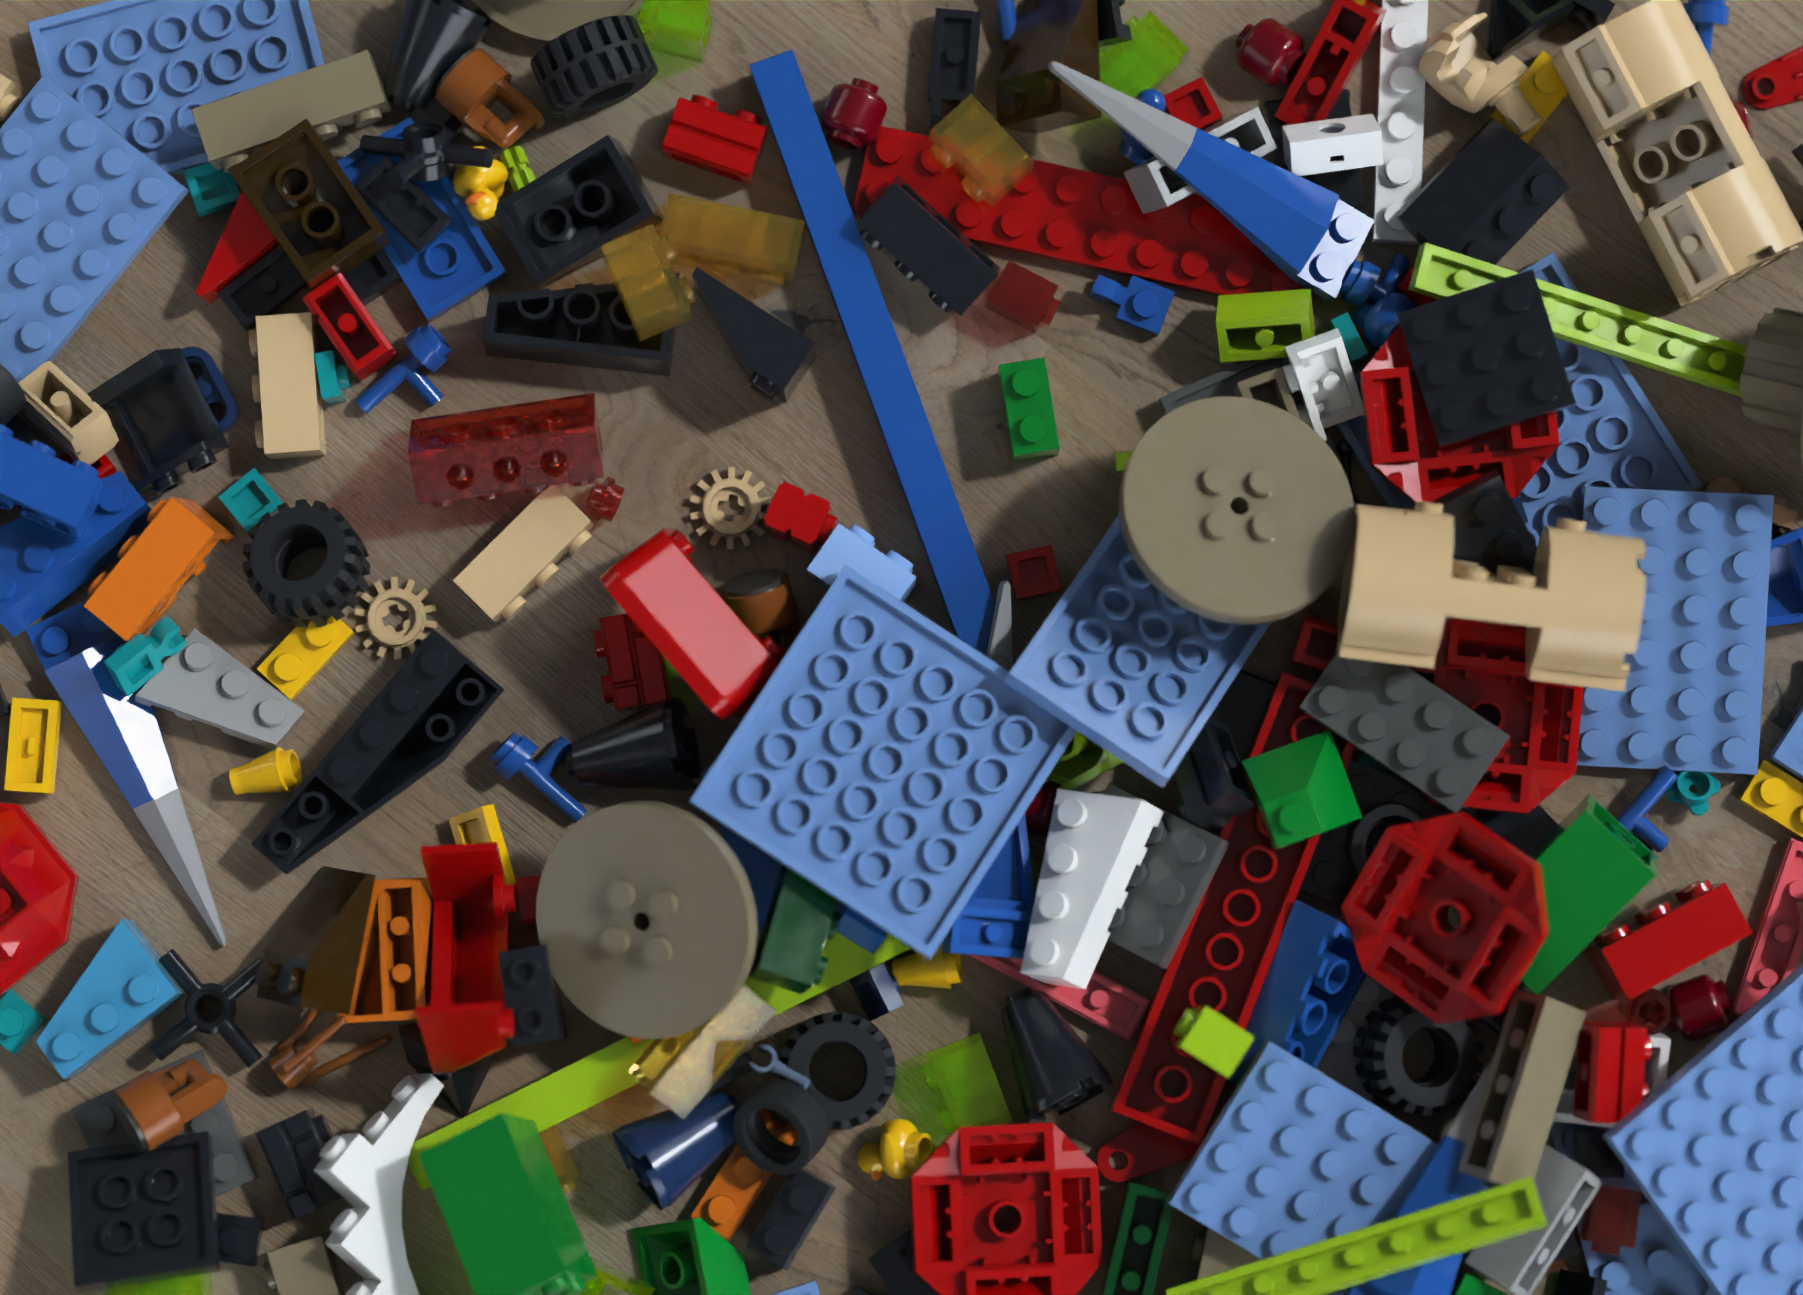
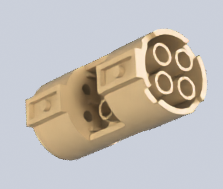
(1678, 149)
(1576, 606)

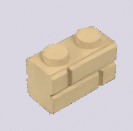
(67, 414)

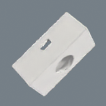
(1311, 144)

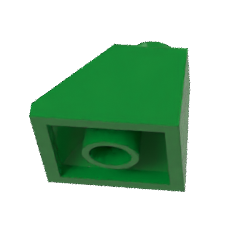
(1301, 789)
(689, 1260)

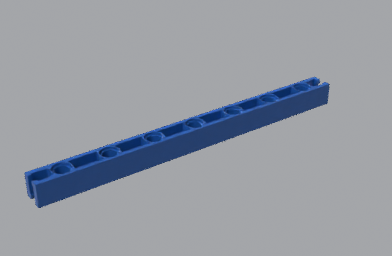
(876, 348)

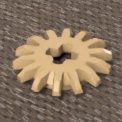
(720, 492)
(379, 609)

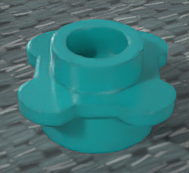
(1696, 802)

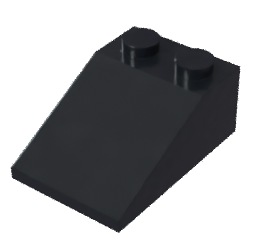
(576, 209)
(765, 347)

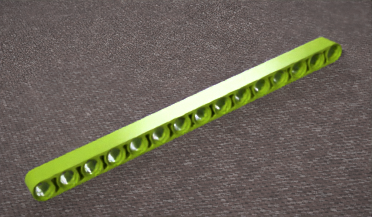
(607, 1072)

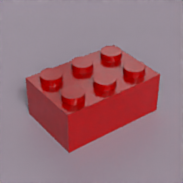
(1667, 939)

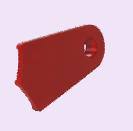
(1785, 78)
(1145, 1152)

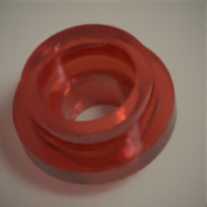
(604, 500)

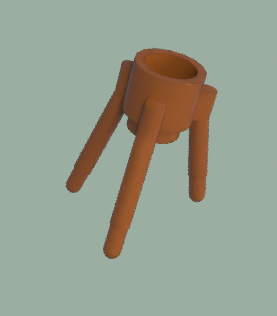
(297, 1060)

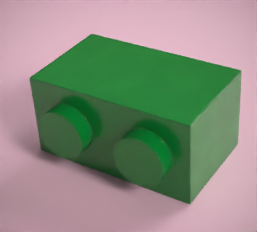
(1028, 410)

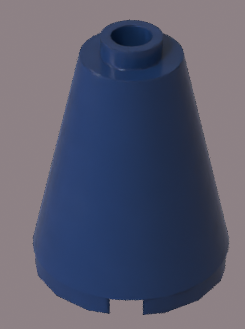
(675, 1151)

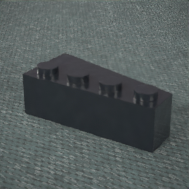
(573, 328)

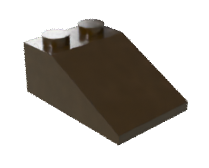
(1026, 90)
(310, 205)
(319, 945)

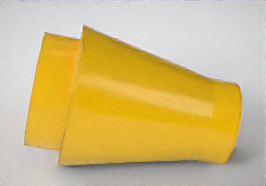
(269, 773)
(937, 972)

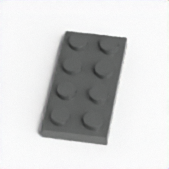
(1406, 726)

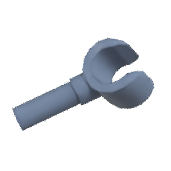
(778, 1068)

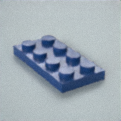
(455, 263)

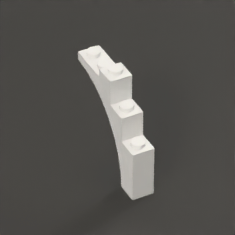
(371, 1178)

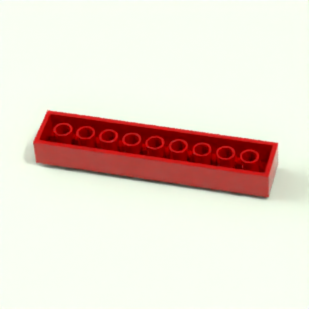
(1224, 946)

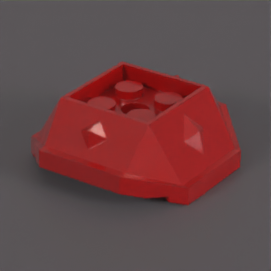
(1406, 446)
(1485, 667)
(34, 896)
(1404, 926)
(1046, 1184)

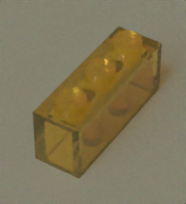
(733, 239)
(688, 1065)

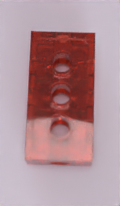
(505, 438)

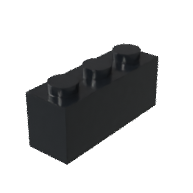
(927, 247)

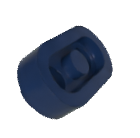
(213, 386)

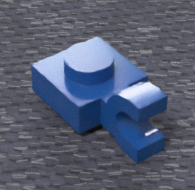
(1140, 303)

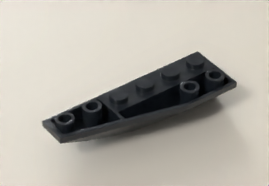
(385, 751)

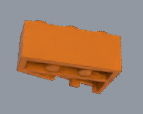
(155, 566)
(395, 953)

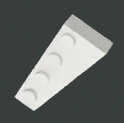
(1083, 881)

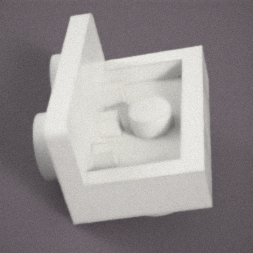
(1324, 380)

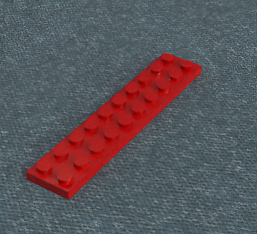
(1080, 221)

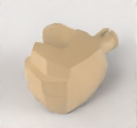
(1470, 78)

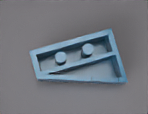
(109, 1002)

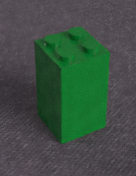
(1588, 878)
(508, 1210)

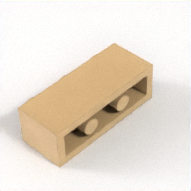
(288, 386)
(525, 554)

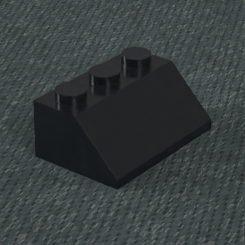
(1484, 196)

